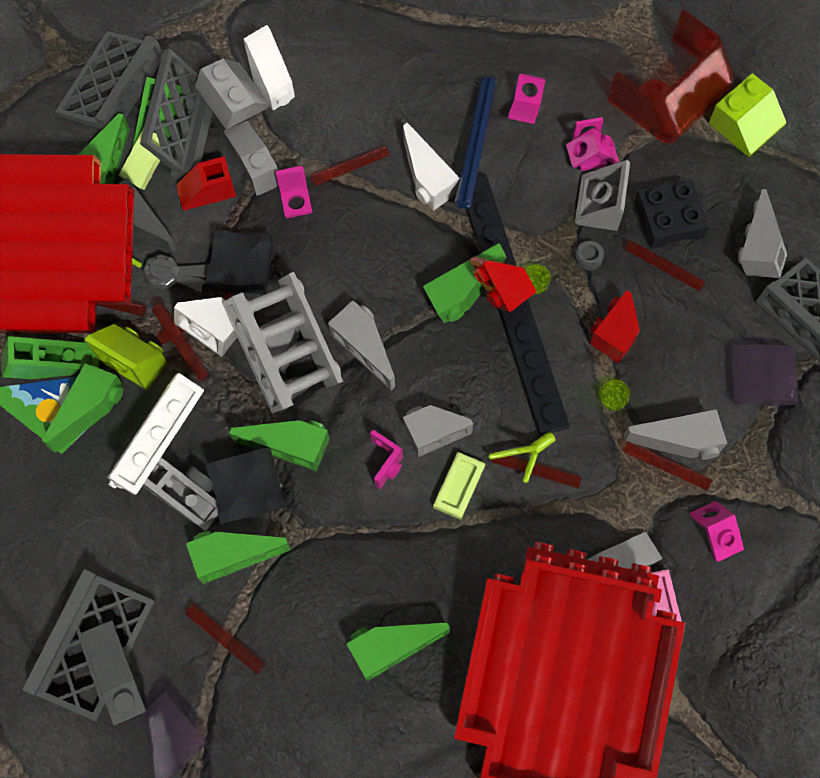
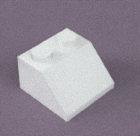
(206, 322)

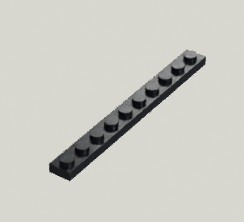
(520, 322)

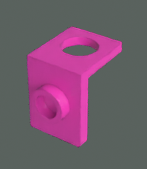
(526, 107)
(597, 145)
(596, 162)
(291, 185)
(392, 465)
(721, 530)

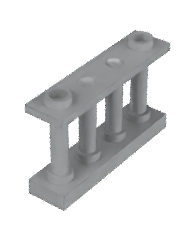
(266, 366)

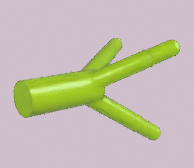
(533, 449)

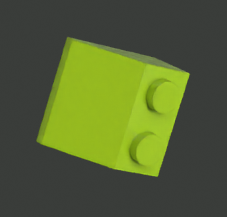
(748, 115)
(127, 354)

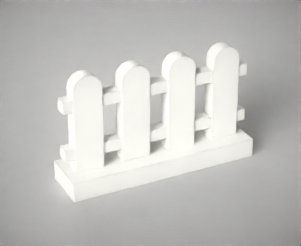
(155, 434)

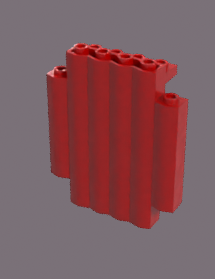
(61, 243)
(571, 670)

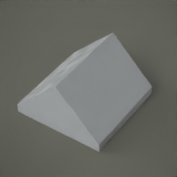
(603, 196)

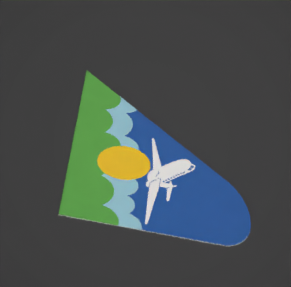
(37, 403)

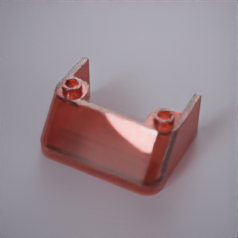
(673, 110)

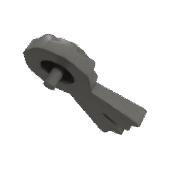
(163, 272)

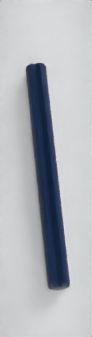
(475, 143)

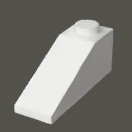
(268, 68)
(431, 175)

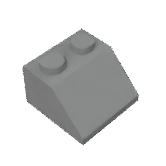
(230, 92)

